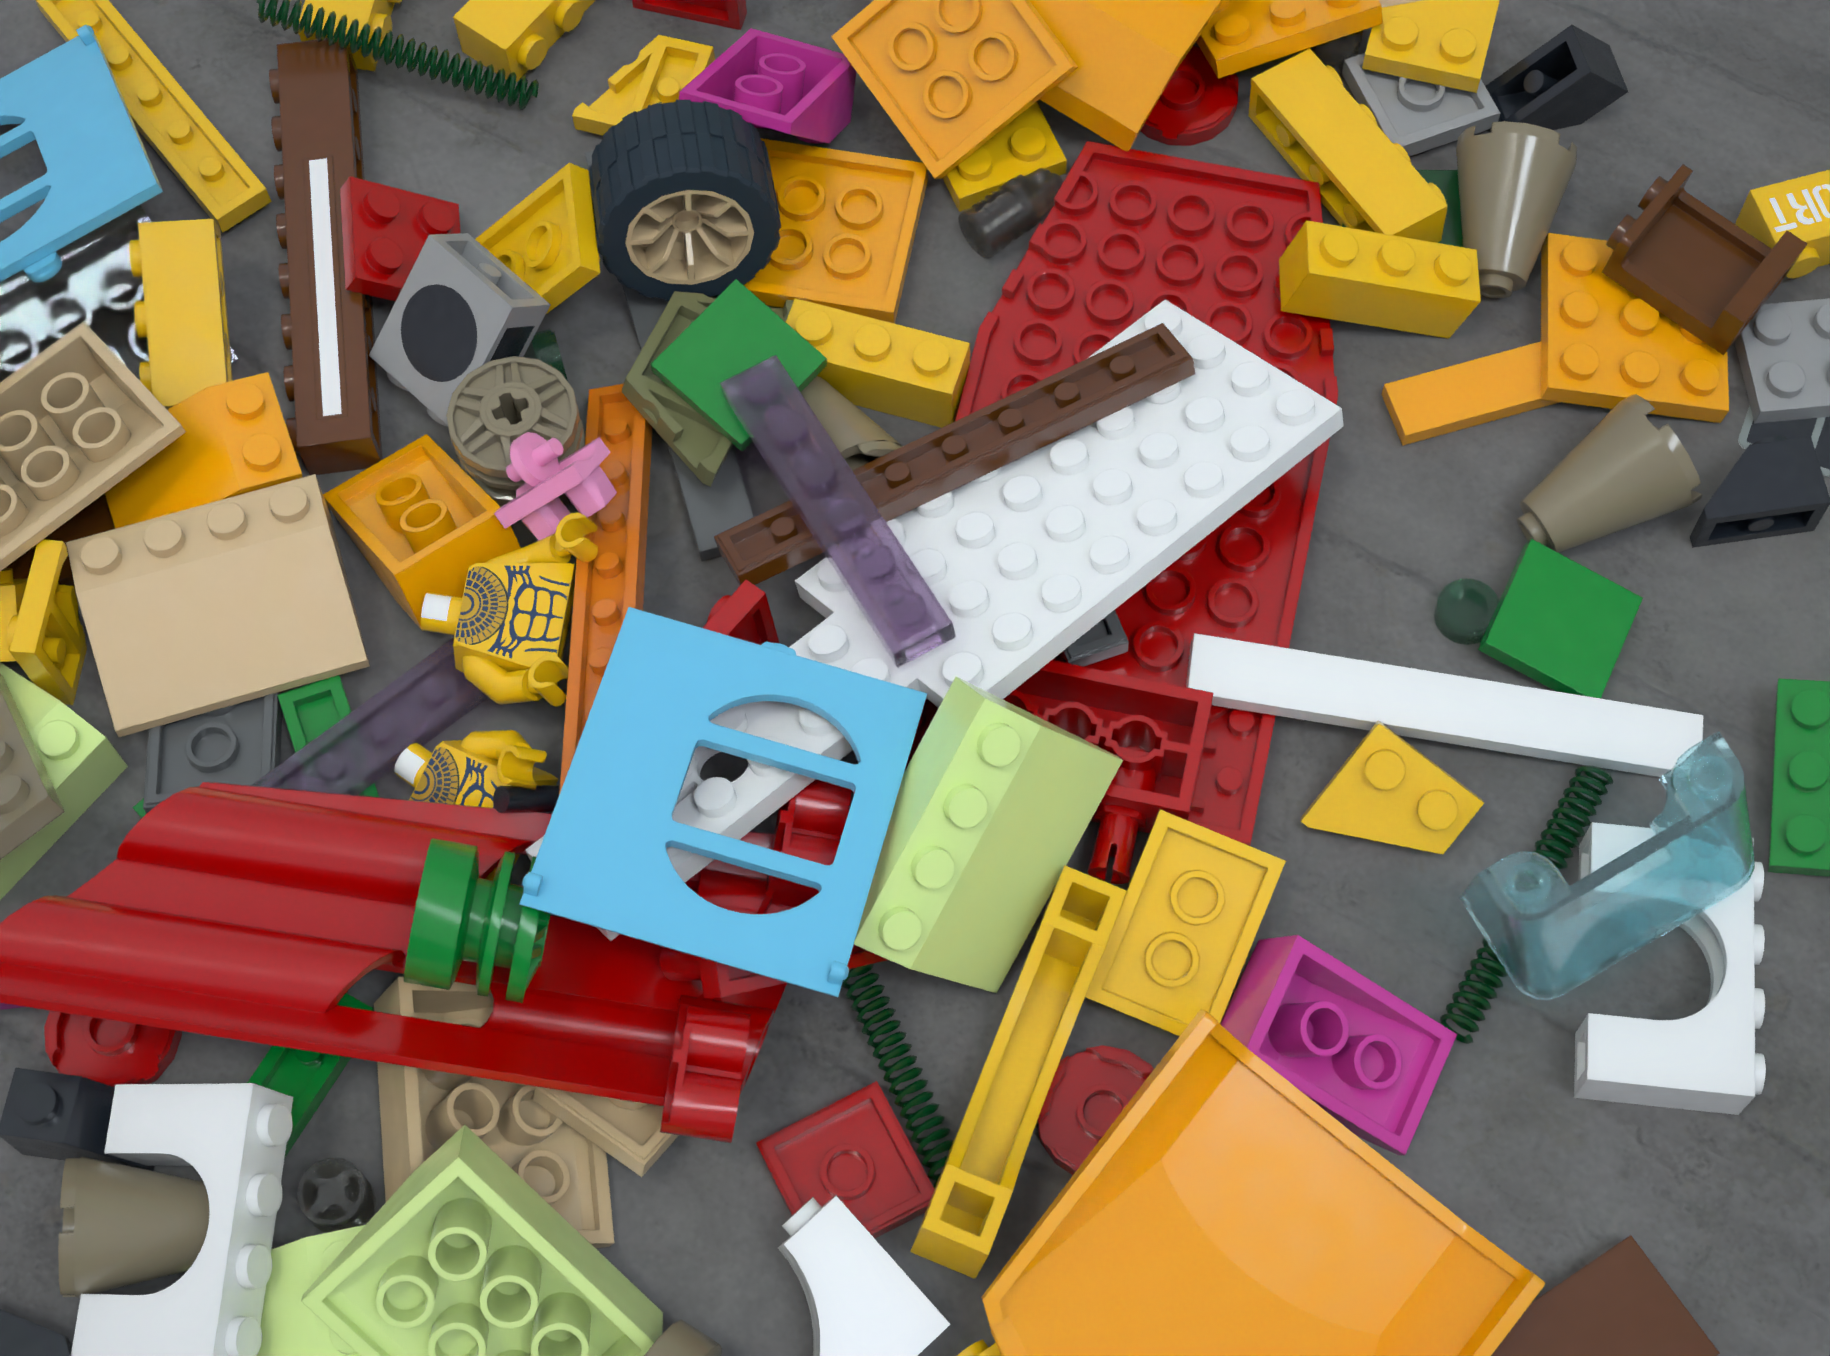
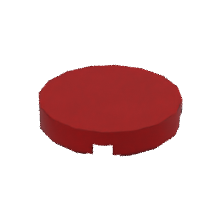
(1193, 104)
(109, 1049)
(1086, 1100)

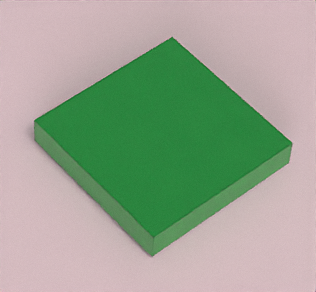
(725, 341)
(1560, 622)

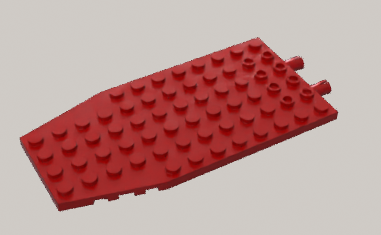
(1108, 253)

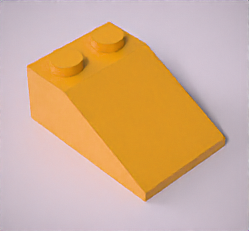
(229, 448)
(420, 523)

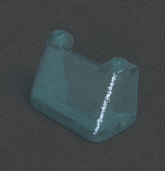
(1566, 934)

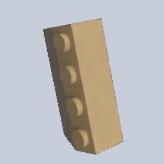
(69, 434)
(217, 605)
(429, 1106)

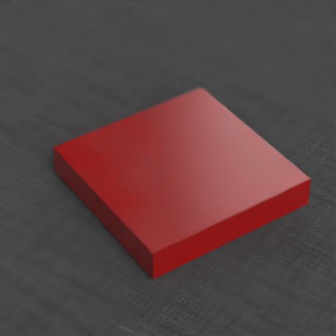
(854, 1154)

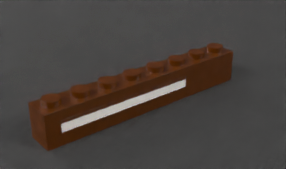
(327, 325)

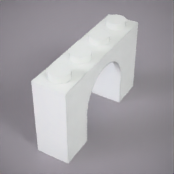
(1690, 1061)
(238, 1147)

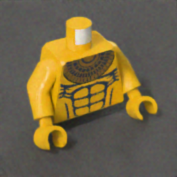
(516, 616)
(472, 769)

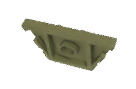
(674, 419)

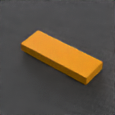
(1466, 394)

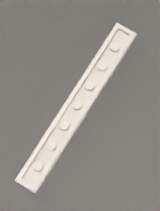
(1441, 706)

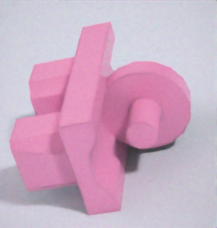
(546, 479)

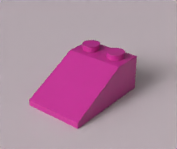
(780, 86)
(1339, 1039)

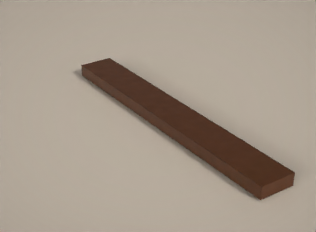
(972, 446)

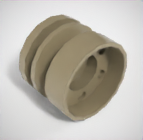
(500, 405)

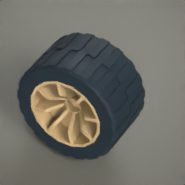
(683, 200)

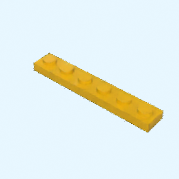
(166, 113)

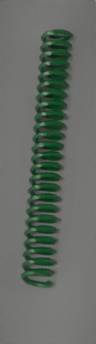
(397, 49)
(1493, 966)
(901, 1064)

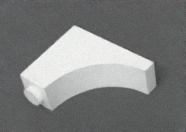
(854, 1287)

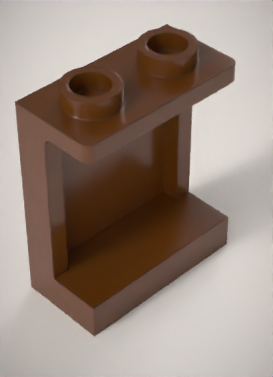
(1697, 263)

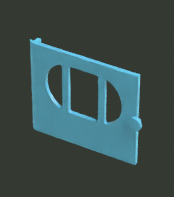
(89, 151)
(614, 814)

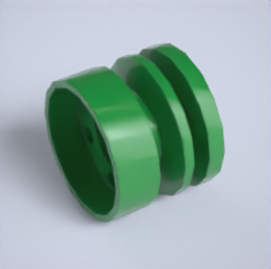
(473, 922)

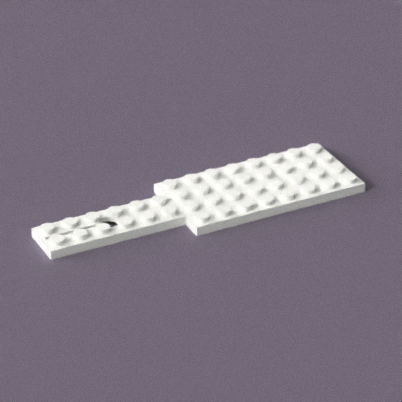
(1038, 552)

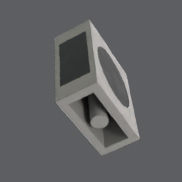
(454, 318)

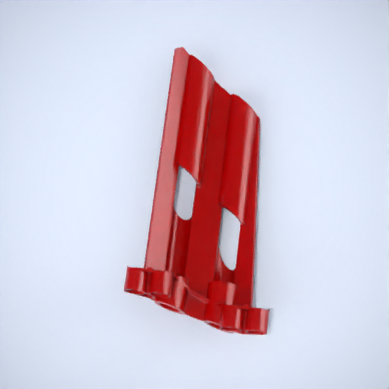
(271, 902)

